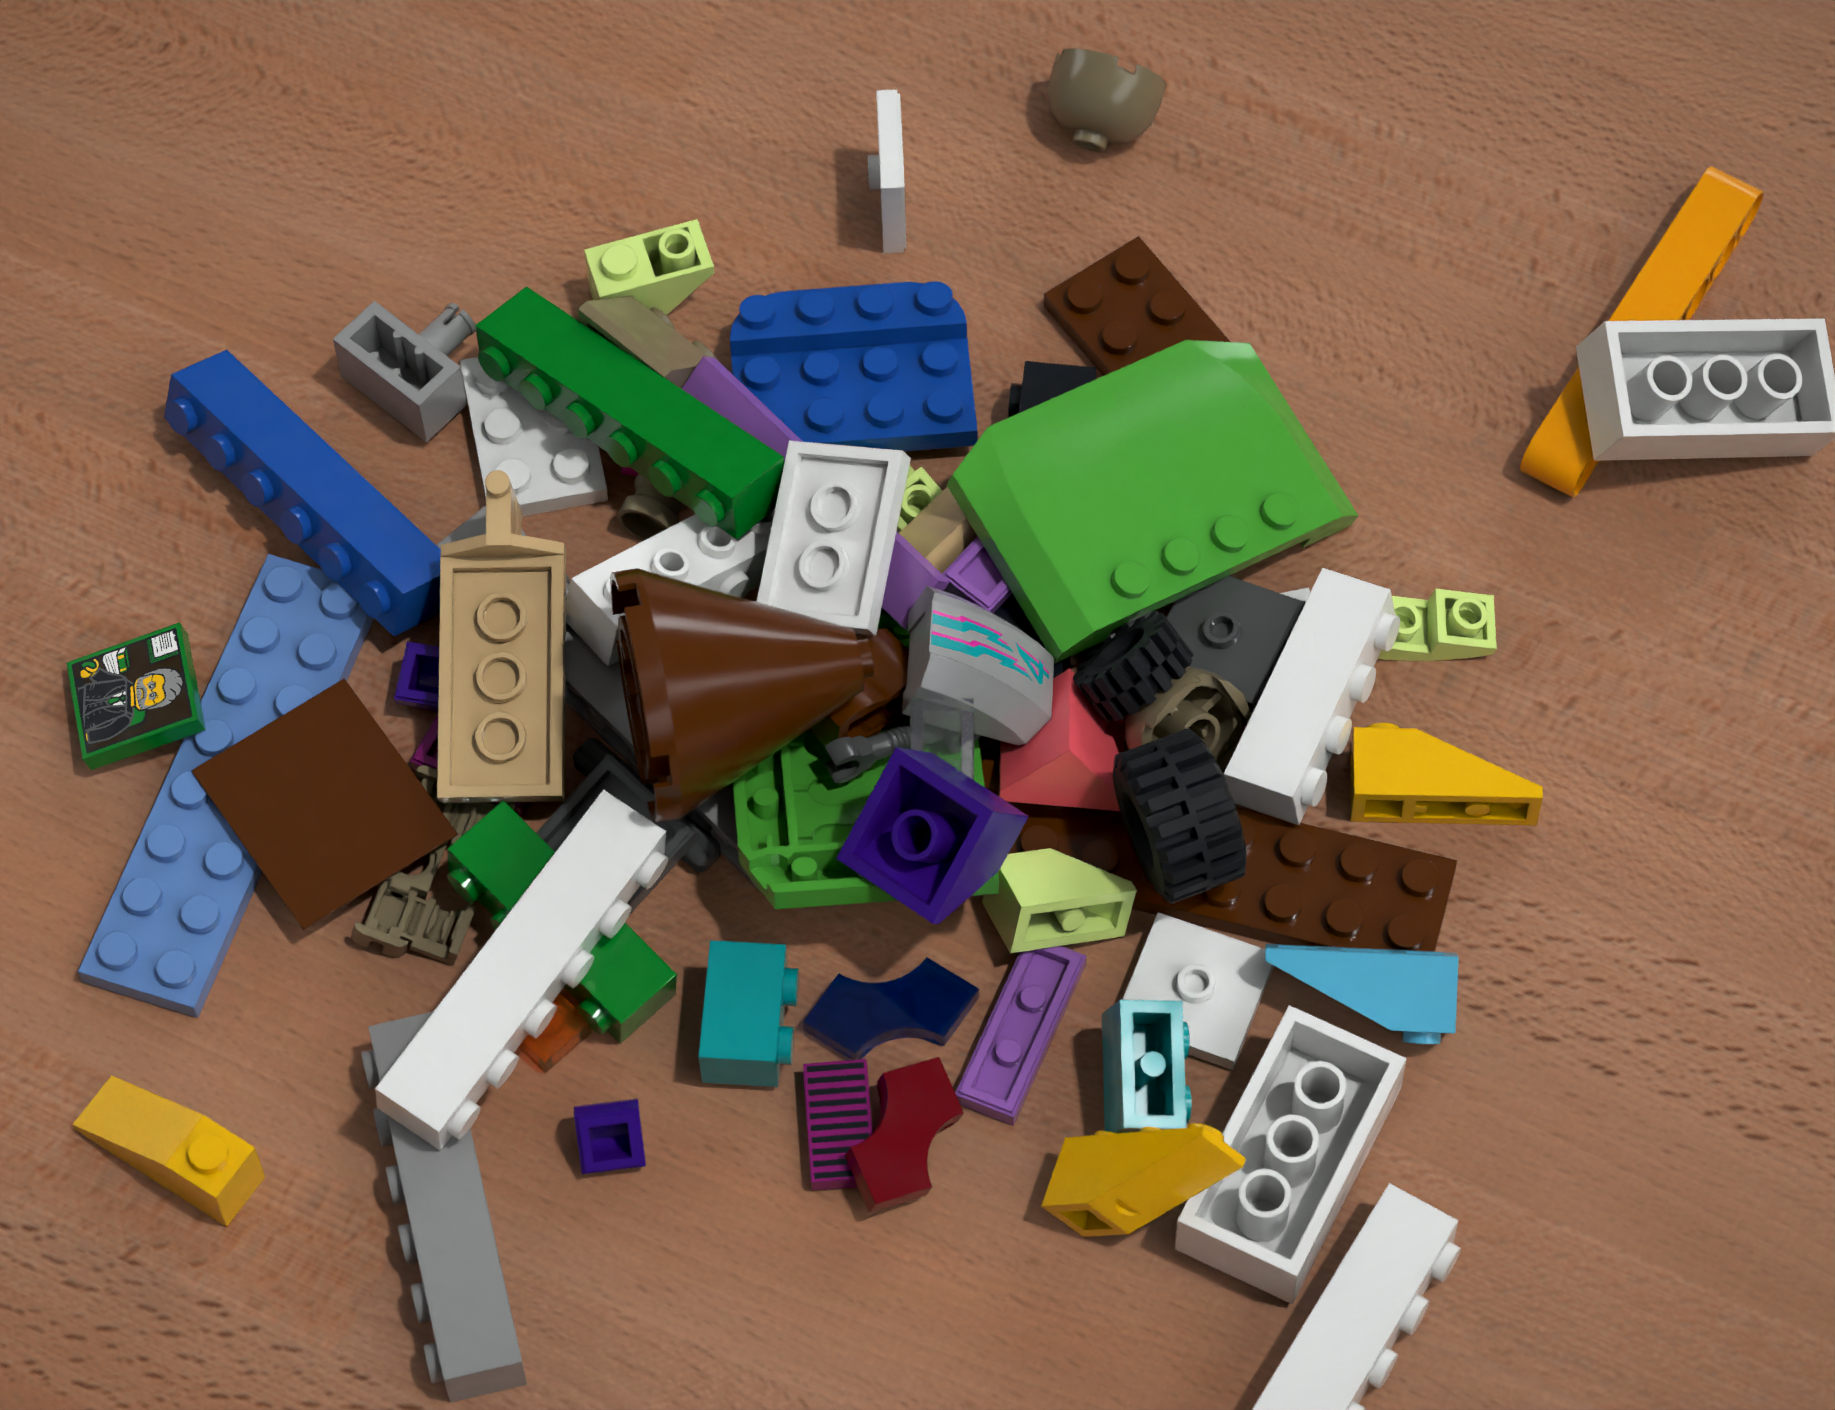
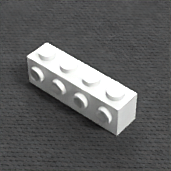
(682, 552)
(1312, 696)

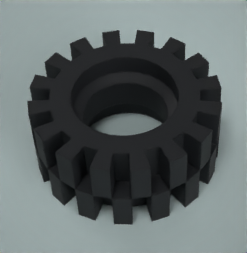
(1133, 667)

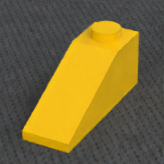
(1421, 779)
(174, 1147)

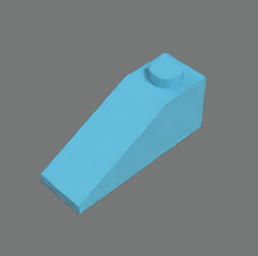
(1392, 987)

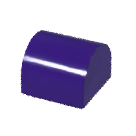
(419, 677)
(609, 1136)

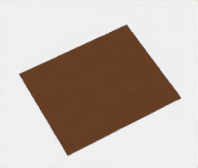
(324, 803)

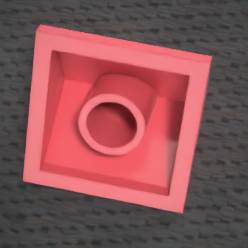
(1067, 758)

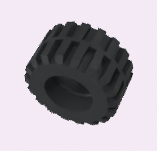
(1179, 815)

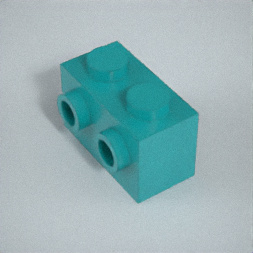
(745, 1013)
(1145, 1065)

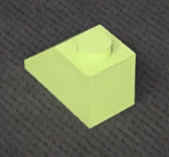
(1057, 901)

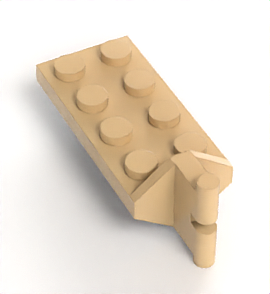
(502, 661)

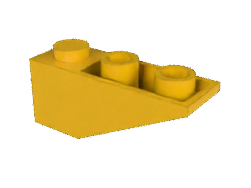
(1130, 1178)

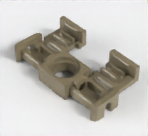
(412, 914)

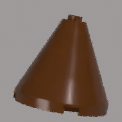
(721, 682)

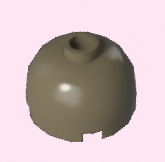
(1102, 99)
(1195, 702)

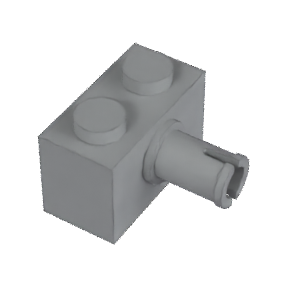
(405, 369)

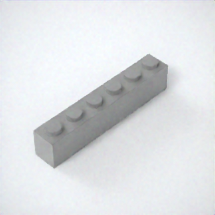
(451, 1241)

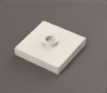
(887, 171)
(1214, 978)

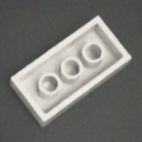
(1708, 388)
(1304, 1141)

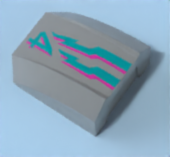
(978, 655)

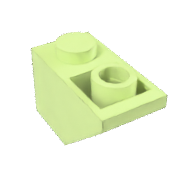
(651, 267)

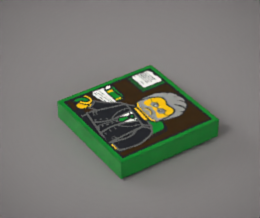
(135, 696)

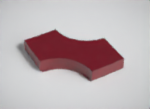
(914, 1108)

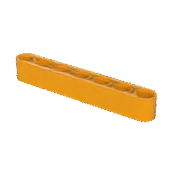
(1665, 289)

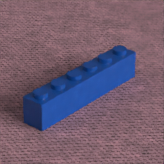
(307, 490)

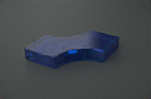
(919, 1005)

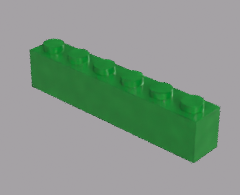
(630, 412)

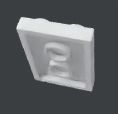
(534, 448)
(834, 532)

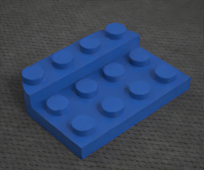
(861, 364)

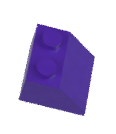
(930, 834)

